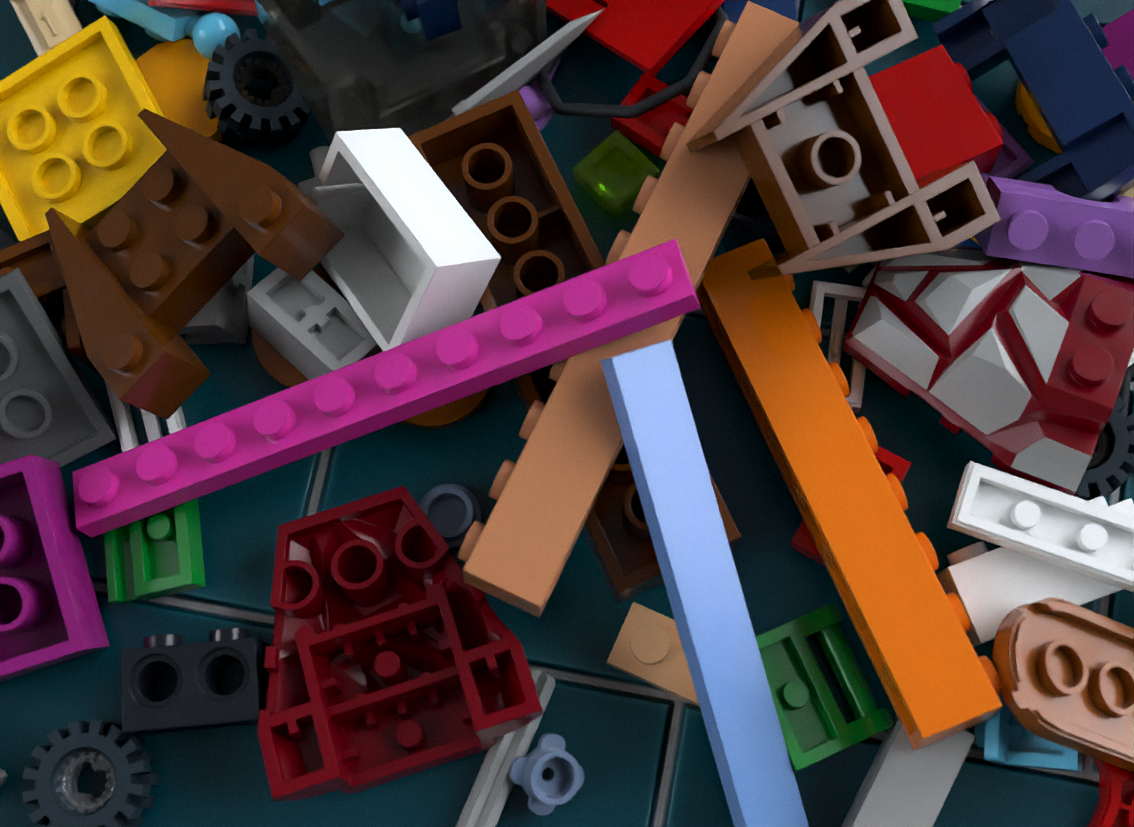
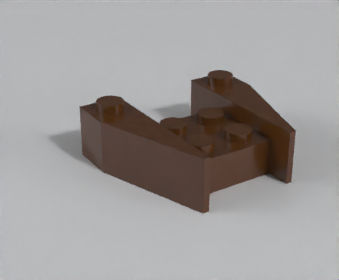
(830, 155)
(171, 251)

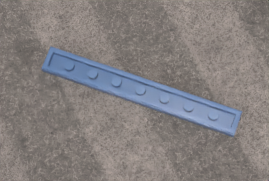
(703, 587)

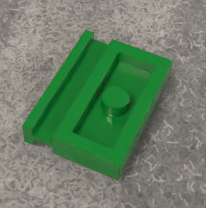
(155, 555)

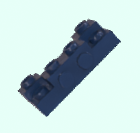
(1066, 78)

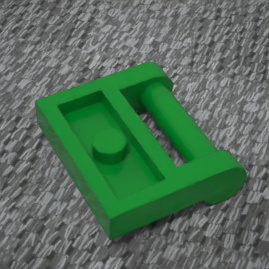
(801, 696)

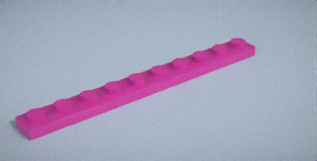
(386, 388)

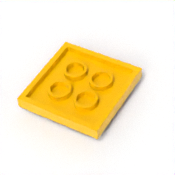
(74, 131)

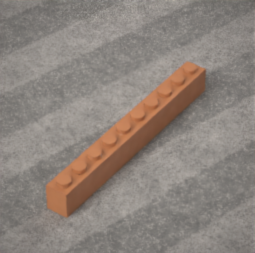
(577, 432)

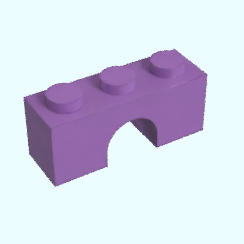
(1059, 228)

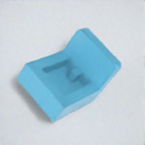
(1013, 745)

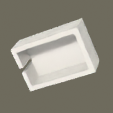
(407, 245)

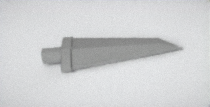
(528, 66)

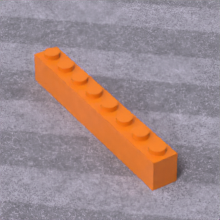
(848, 501)

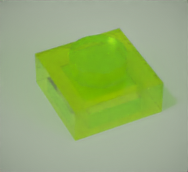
(614, 173)

